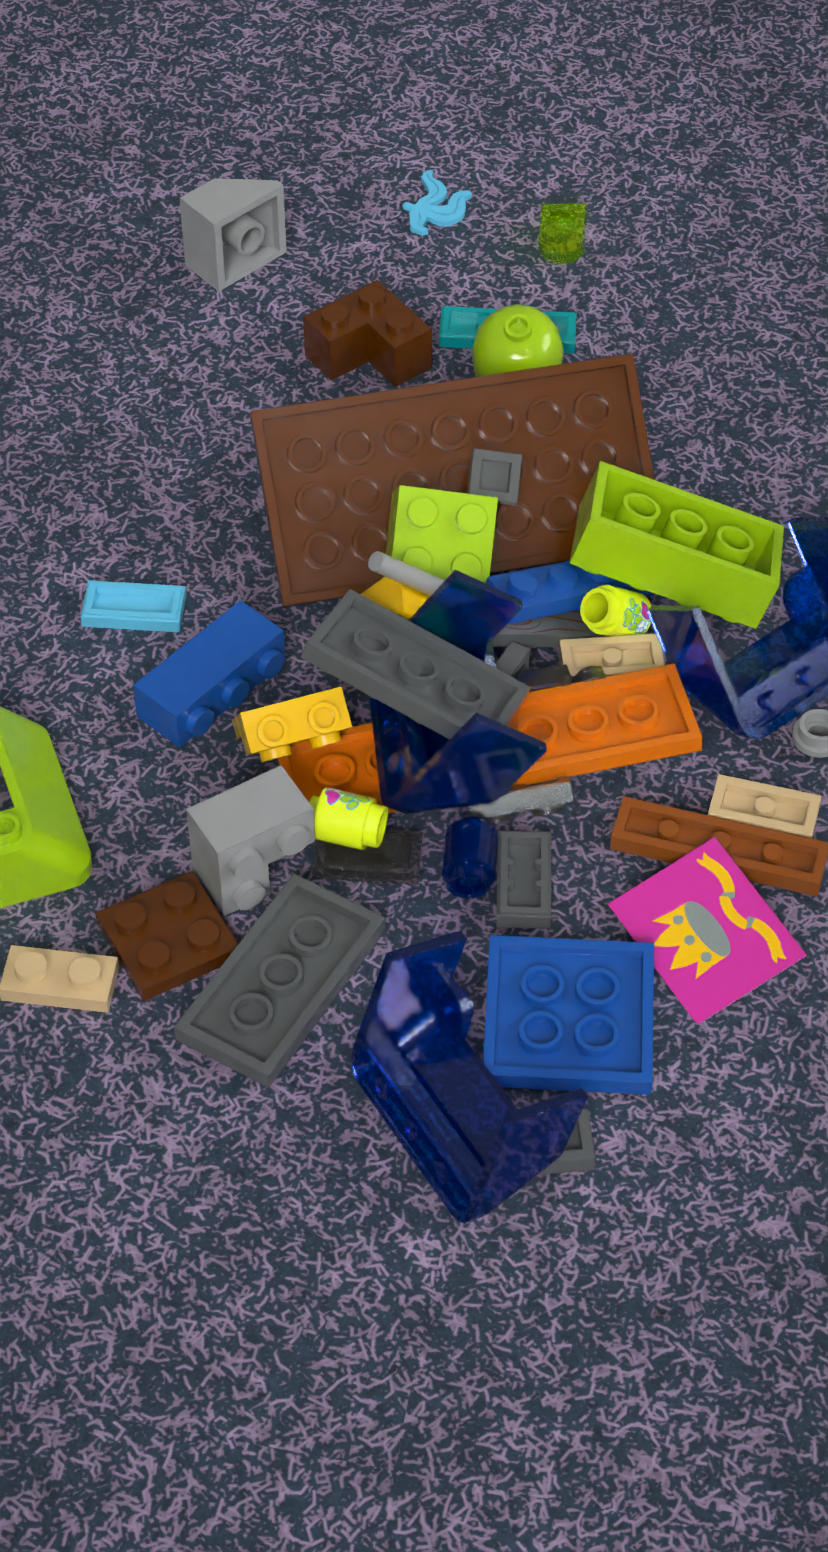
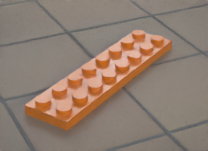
(583, 724)

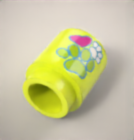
(615, 611)
(348, 819)

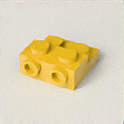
(276, 726)

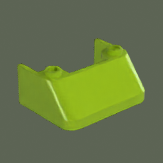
(42, 835)

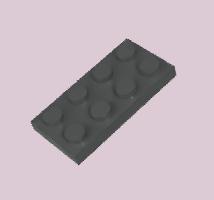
(410, 667)
(280, 980)

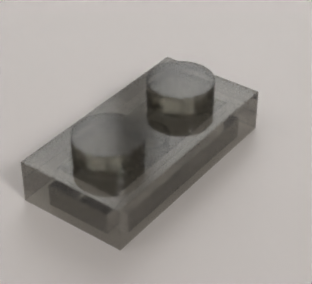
(539, 798)
(393, 862)

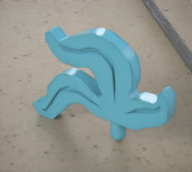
(427, 207)

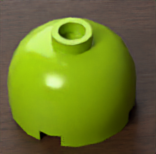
(516, 340)

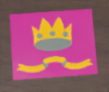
(707, 930)

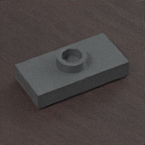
(524, 879)

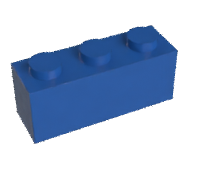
(210, 674)

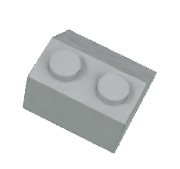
(232, 228)

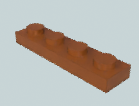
(759, 852)

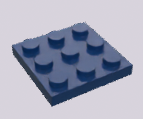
(570, 1014)

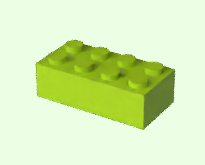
(678, 545)

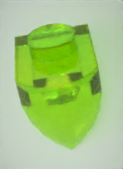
(562, 232)

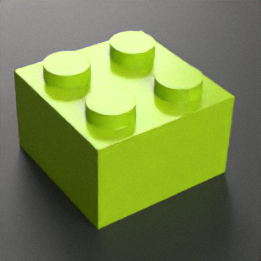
(442, 531)

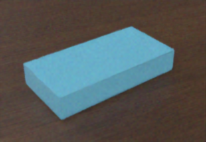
(133, 606)

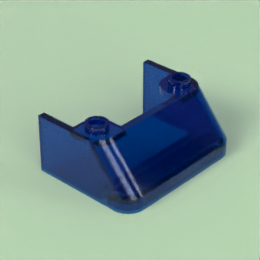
(777, 673)
(484, 758)
(439, 1091)

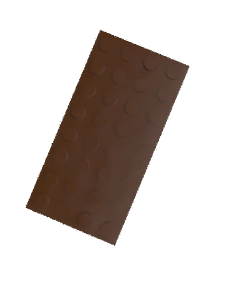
(338, 460)

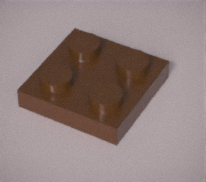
(167, 935)

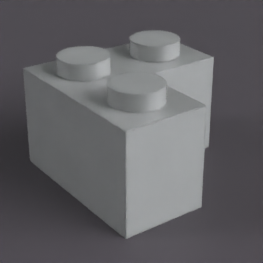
(243, 832)

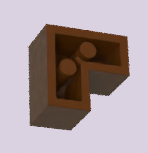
(368, 328)

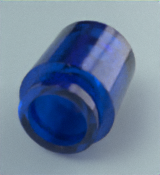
(469, 857)

